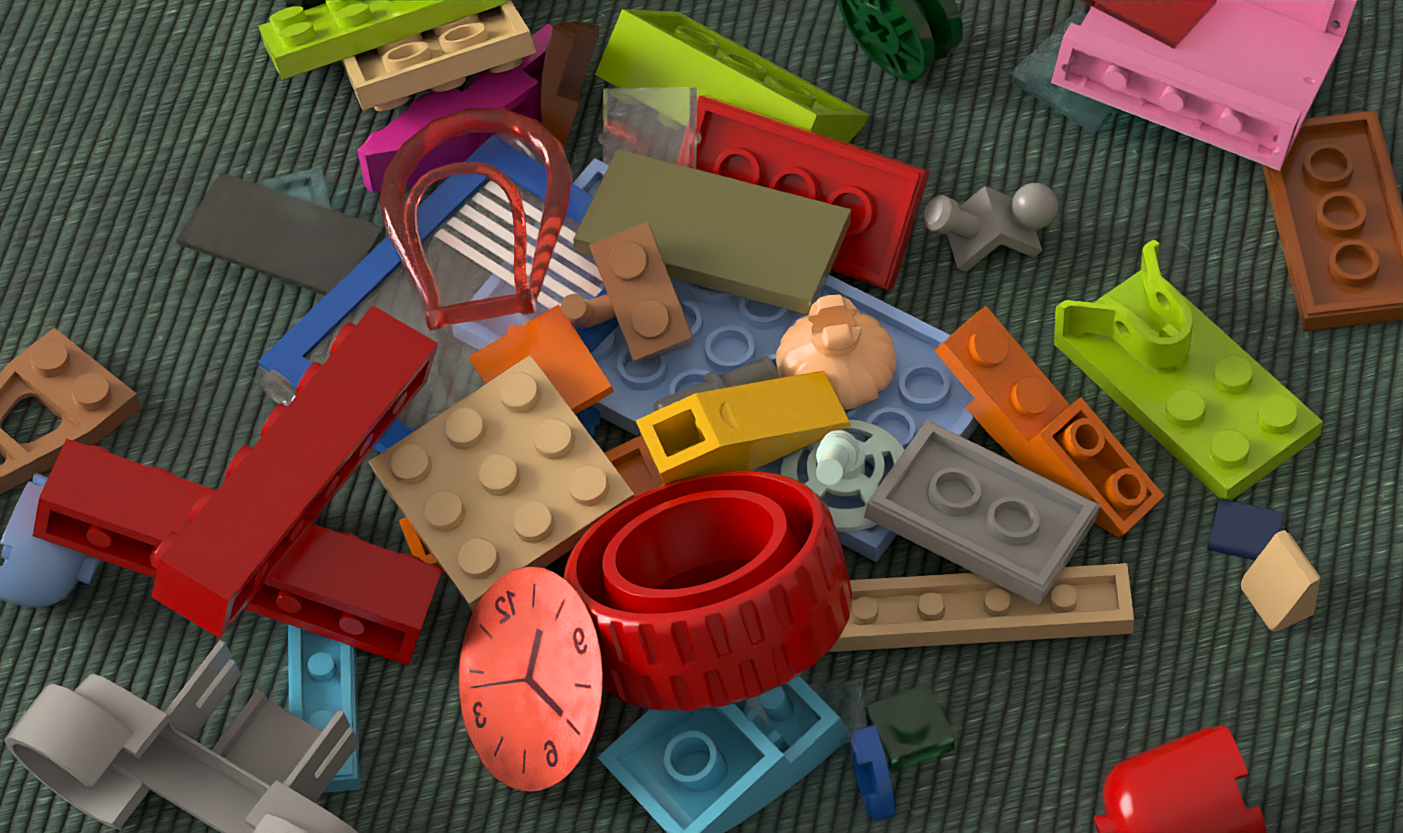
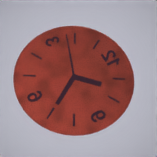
(530, 678)

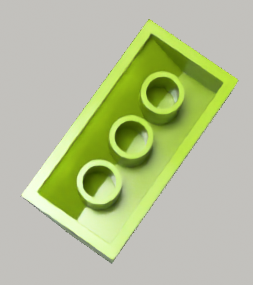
(677, 51)

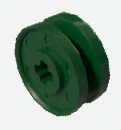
(904, 34)

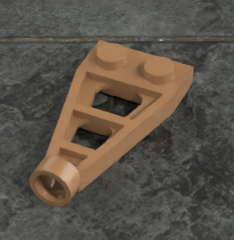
(72, 388)

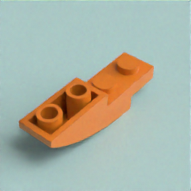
(1041, 428)

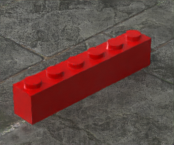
(292, 471)
(323, 585)

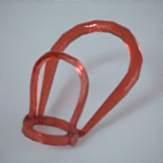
(403, 226)

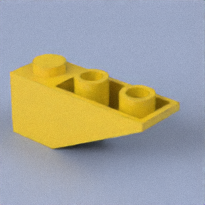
(741, 425)

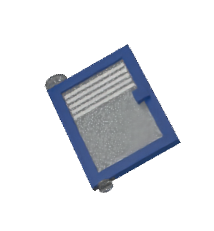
(471, 254)

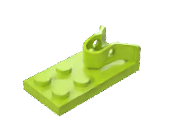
(343, 28)
(1185, 380)

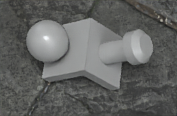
(992, 220)

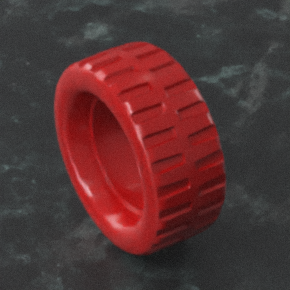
(762, 621)

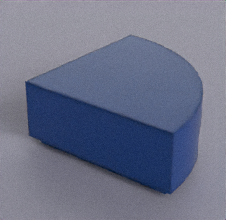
(872, 773)

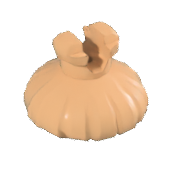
(843, 343)

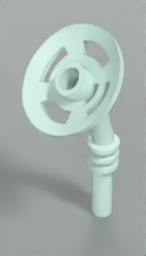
(843, 468)

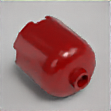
(1180, 789)

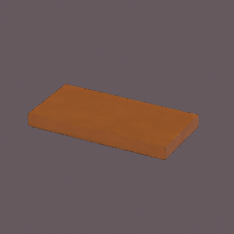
(1340, 222)

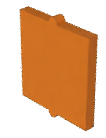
(557, 352)

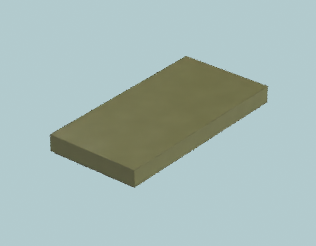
(720, 229)

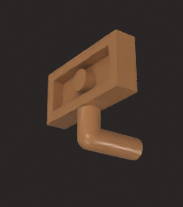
(637, 294)

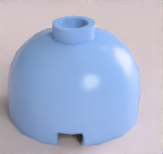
(33, 568)

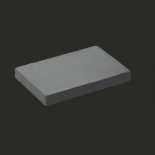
(982, 512)

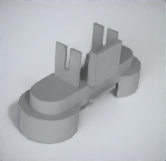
(111, 748)

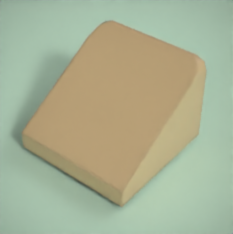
(1282, 583)

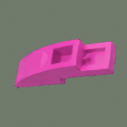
(512, 89)

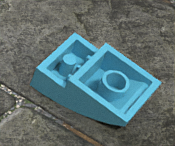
(725, 761)

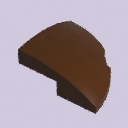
(564, 74)

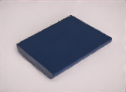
(1243, 529)

